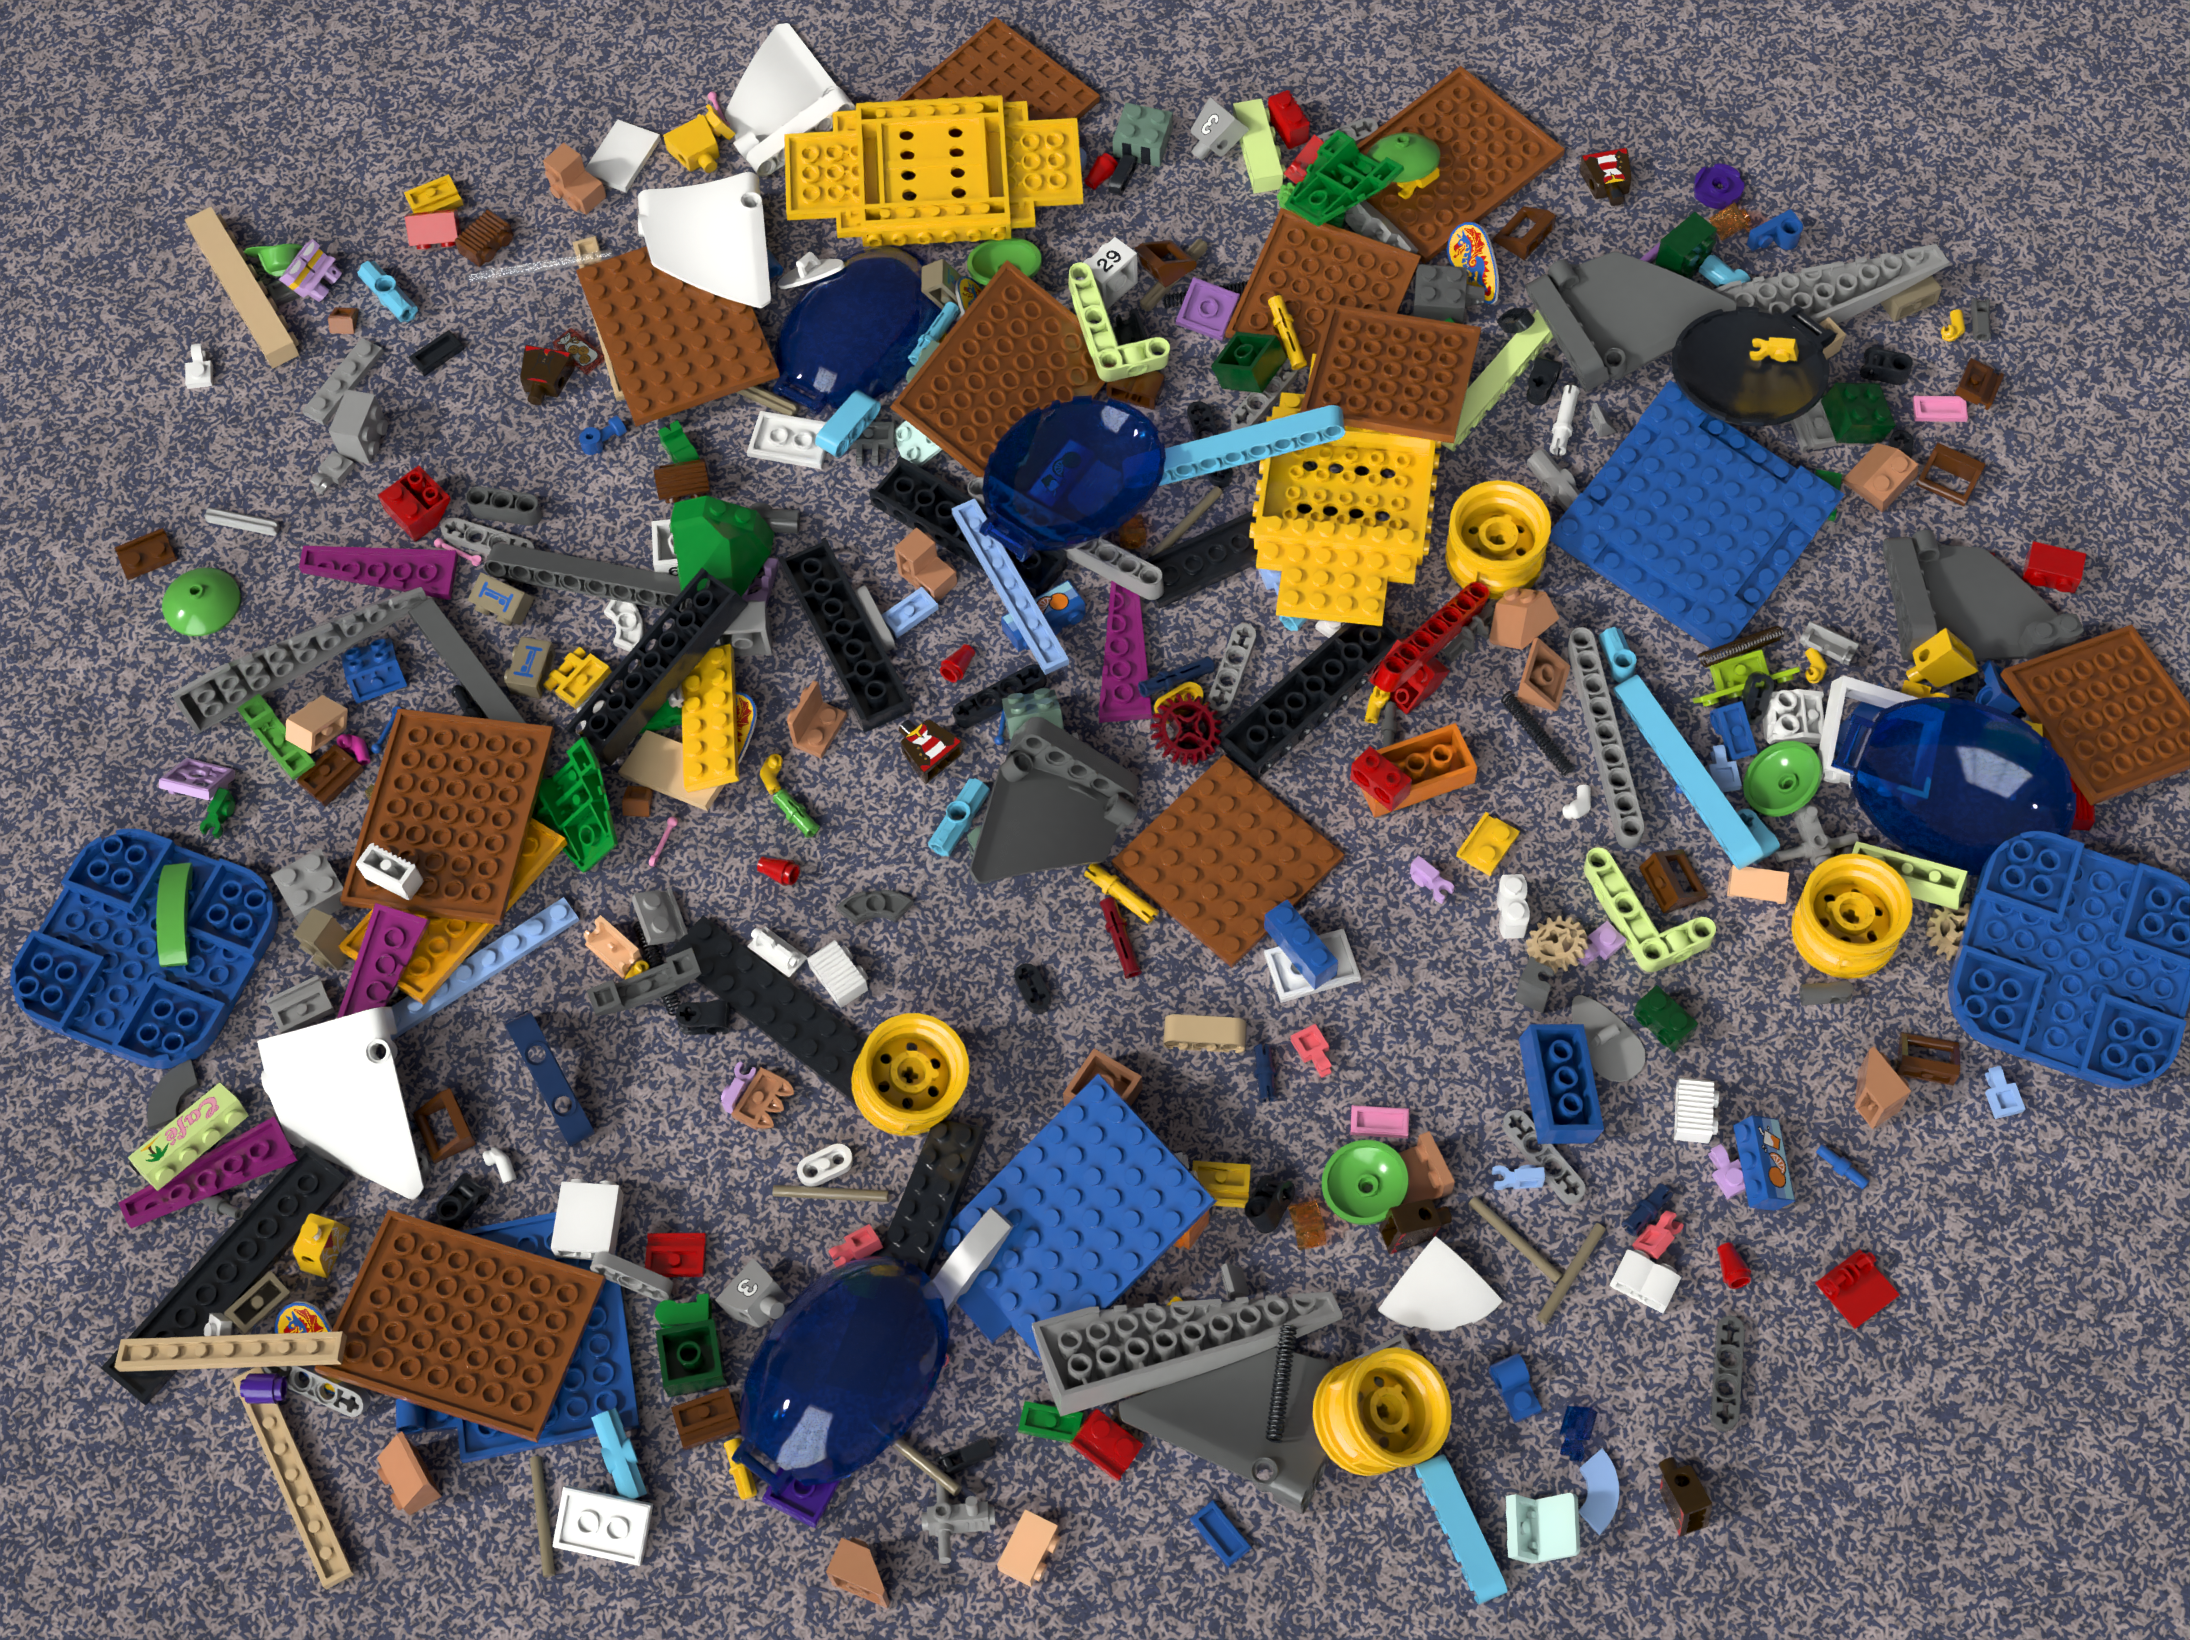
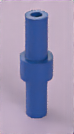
(1842, 1166)

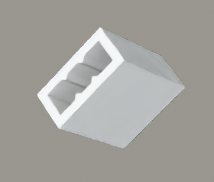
(587, 1219)

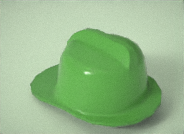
(275, 258)

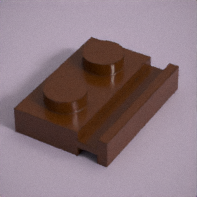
(1978, 384)
(145, 554)
(330, 775)
(706, 1419)

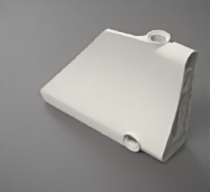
(781, 95)
(710, 236)
(344, 1097)

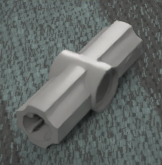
(1555, 481)

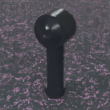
(468, 710)

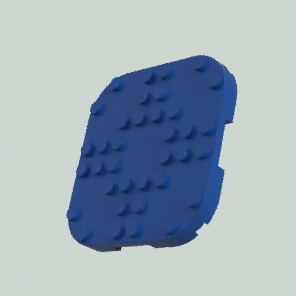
(97, 958)
(2075, 961)

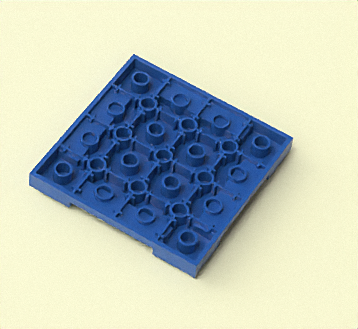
(1695, 519)

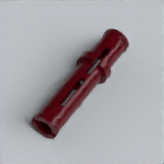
(1110, 910)

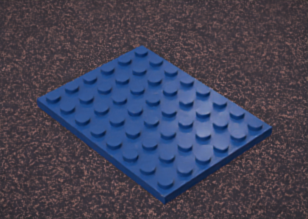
(1088, 1211)
(599, 1373)

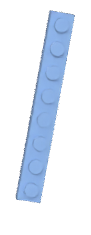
(1011, 589)
(487, 963)

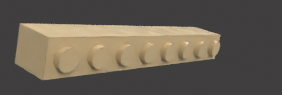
(242, 287)

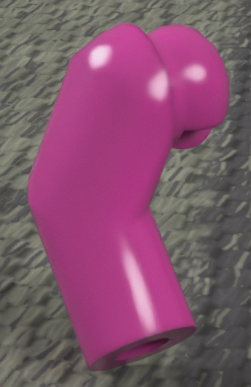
(356, 746)

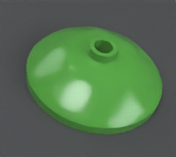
(1412, 150)
(992, 254)
(205, 611)
(1777, 769)
(1362, 1165)

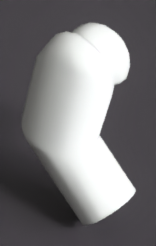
(1579, 806)
(502, 1161)

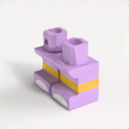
(307, 271)

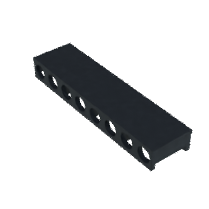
(927, 503)
(846, 636)
(659, 669)
(1307, 696)

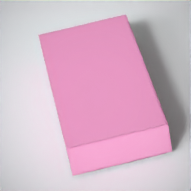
(1940, 408)
(1379, 1121)

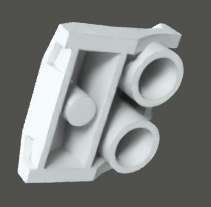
(1794, 716)

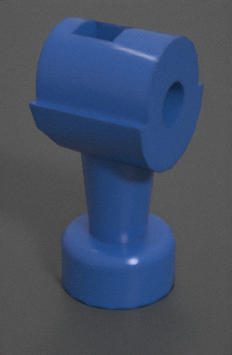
(592, 438)

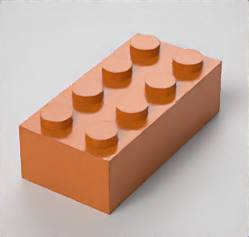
(1433, 761)

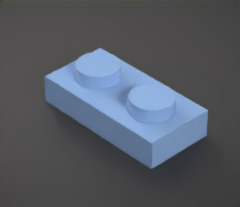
(909, 612)

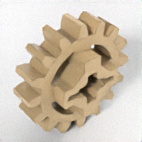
(1949, 921)
(1558, 943)

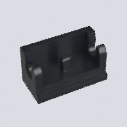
(1131, 329)

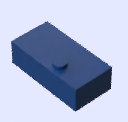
(1561, 1084)

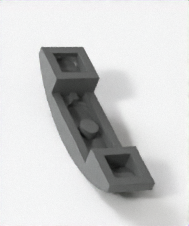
(646, 986)

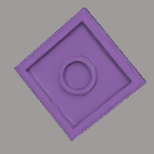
(1207, 309)

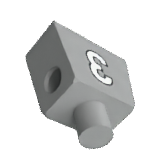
(1216, 130)
(753, 1296)

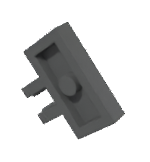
(875, 437)

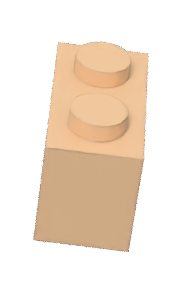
(316, 724)
(1028, 1548)

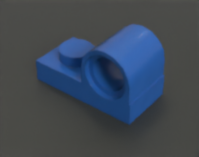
(1782, 229)
(1996, 692)
(1735, 730)
(1514, 1388)
(419, 1419)

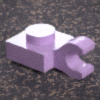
(1426, 875)
(1602, 942)
(732, 1093)
(1729, 1175)

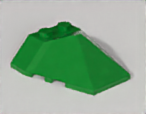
(1339, 180)
(721, 539)
(578, 807)

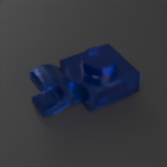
(1576, 1427)

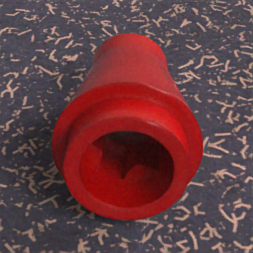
(1101, 170)
(956, 664)
(780, 870)
(1733, 1268)

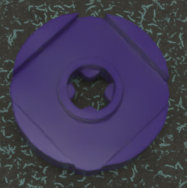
(1718, 198)

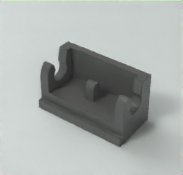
(1531, 990)

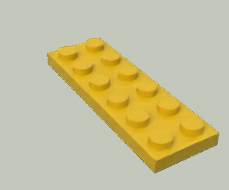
(710, 722)

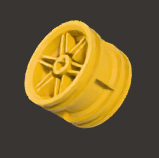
(1496, 550)
(1855, 889)
(933, 1041)
(1364, 1420)

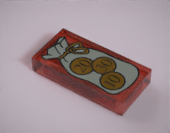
(584, 354)

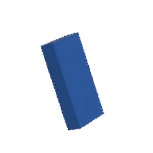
(984, 1312)
(1220, 1533)

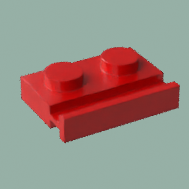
(676, 1254)
(1106, 1444)

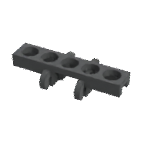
(1466, 639)

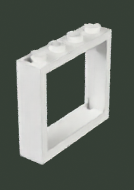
(1856, 690)

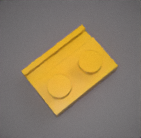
(434, 196)
(1488, 844)
(1225, 1182)

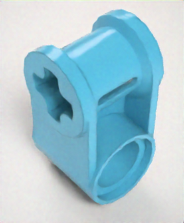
(1764, 837)

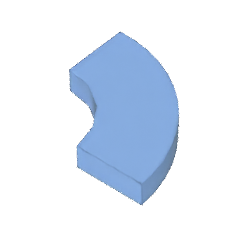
(1602, 1491)

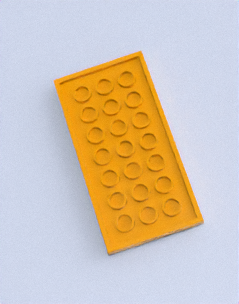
(451, 940)

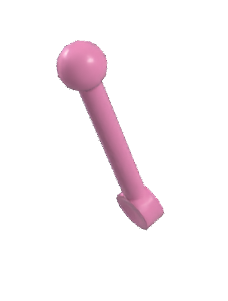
(713, 96)
(476, 559)
(672, 822)

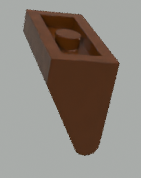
(1533, 238)
(1167, 271)
(1956, 464)
(1665, 884)
(1928, 1069)
(463, 1141)

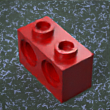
(1380, 779)

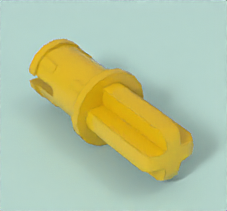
(742, 1475)

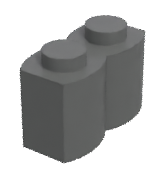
(2049, 636)

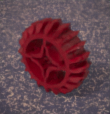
(1178, 722)

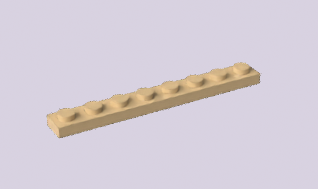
(231, 1351)
(298, 1489)

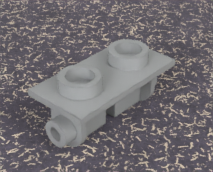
(1829, 643)

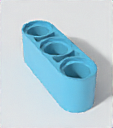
(847, 423)

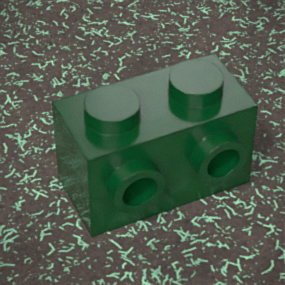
(1665, 1019)

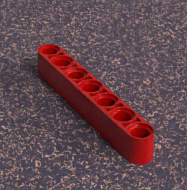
(1431, 637)

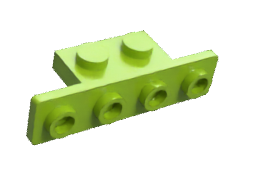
(1732, 674)

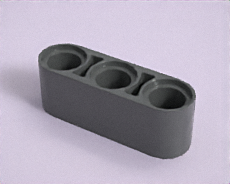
(492, 505)

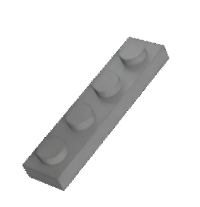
(345, 377)

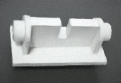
(776, 951)

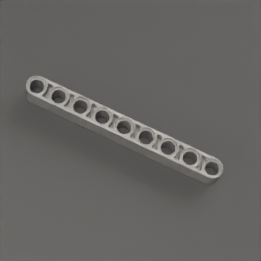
(1095, 555)
(1605, 748)

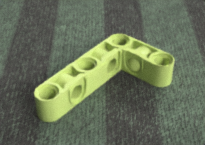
(1127, 359)
(1636, 926)

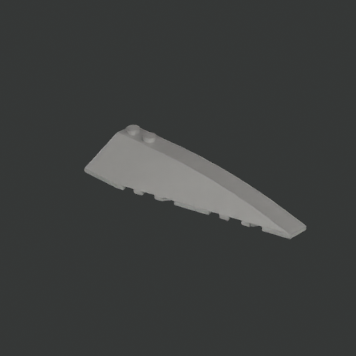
(1838, 288)
(262, 672)
(1128, 1351)

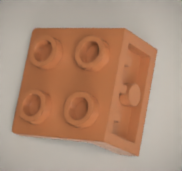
(814, 722)
(1427, 1171)

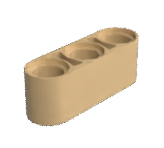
(1206, 1032)

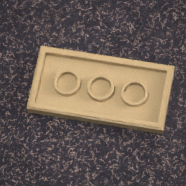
(659, 766)

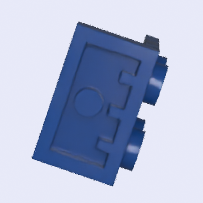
(372, 670)

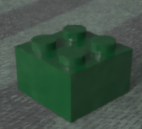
(1687, 246)
(1249, 362)
(1858, 413)
(691, 1357)

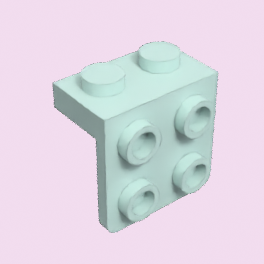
(914, 445)
(1542, 1528)

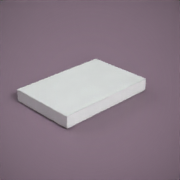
(622, 155)
(787, 440)
(1291, 983)
(602, 1525)

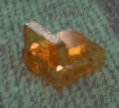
(1730, 221)
(1132, 533)
(1307, 1225)

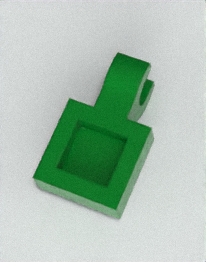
(218, 809)

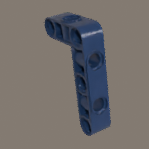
(549, 1078)

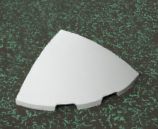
(1439, 1292)

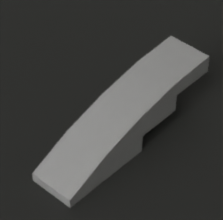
(1372, 224)
(972, 1256)

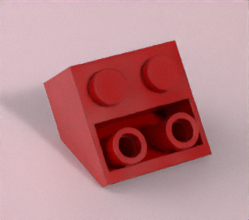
(415, 503)
(1419, 685)

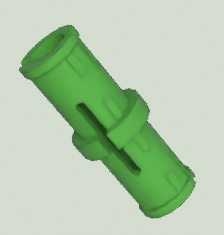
(796, 813)

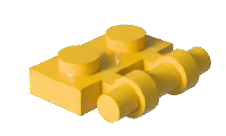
(582, 681)

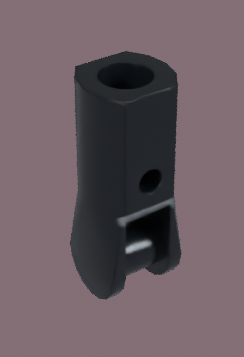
(970, 1454)

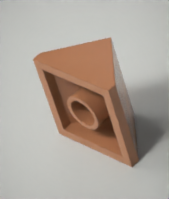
(1543, 677)

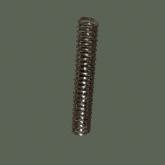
(1739, 641)

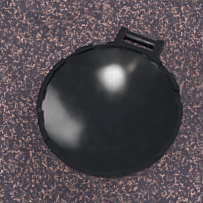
(1722, 379)

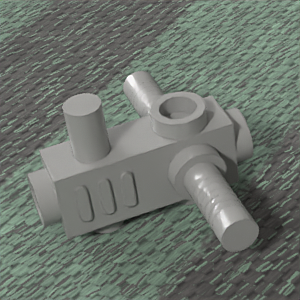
(1815, 843)
(947, 1519)

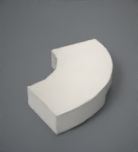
(628, 623)

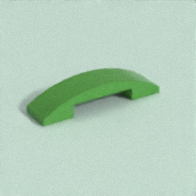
(273, 735)
(172, 914)

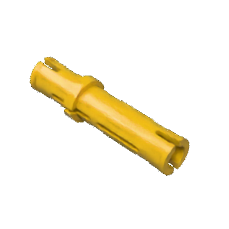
(1278, 307)
(1111, 885)

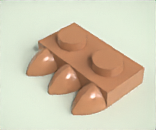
(762, 1098)

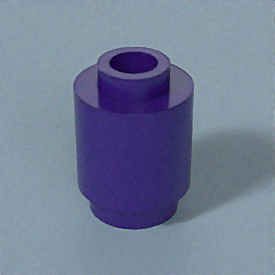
(264, 1388)

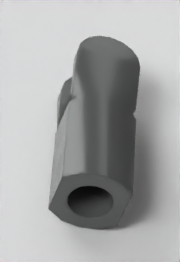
(1980, 320)
(1825, 993)

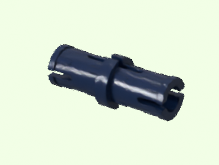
(1265, 1073)
(1647, 1209)

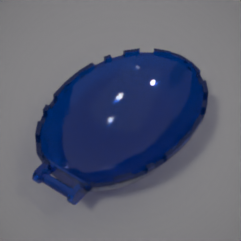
(854, 329)
(1070, 475)
(1955, 779)
(843, 1372)

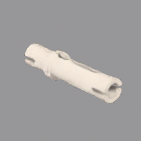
(1562, 428)

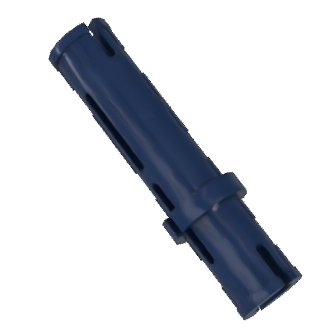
(1167, 680)

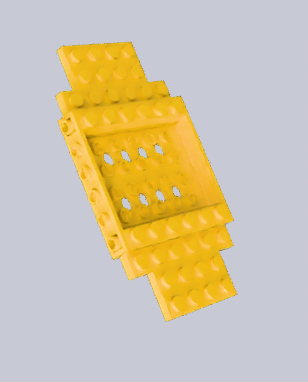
(860, 169)
(1340, 563)

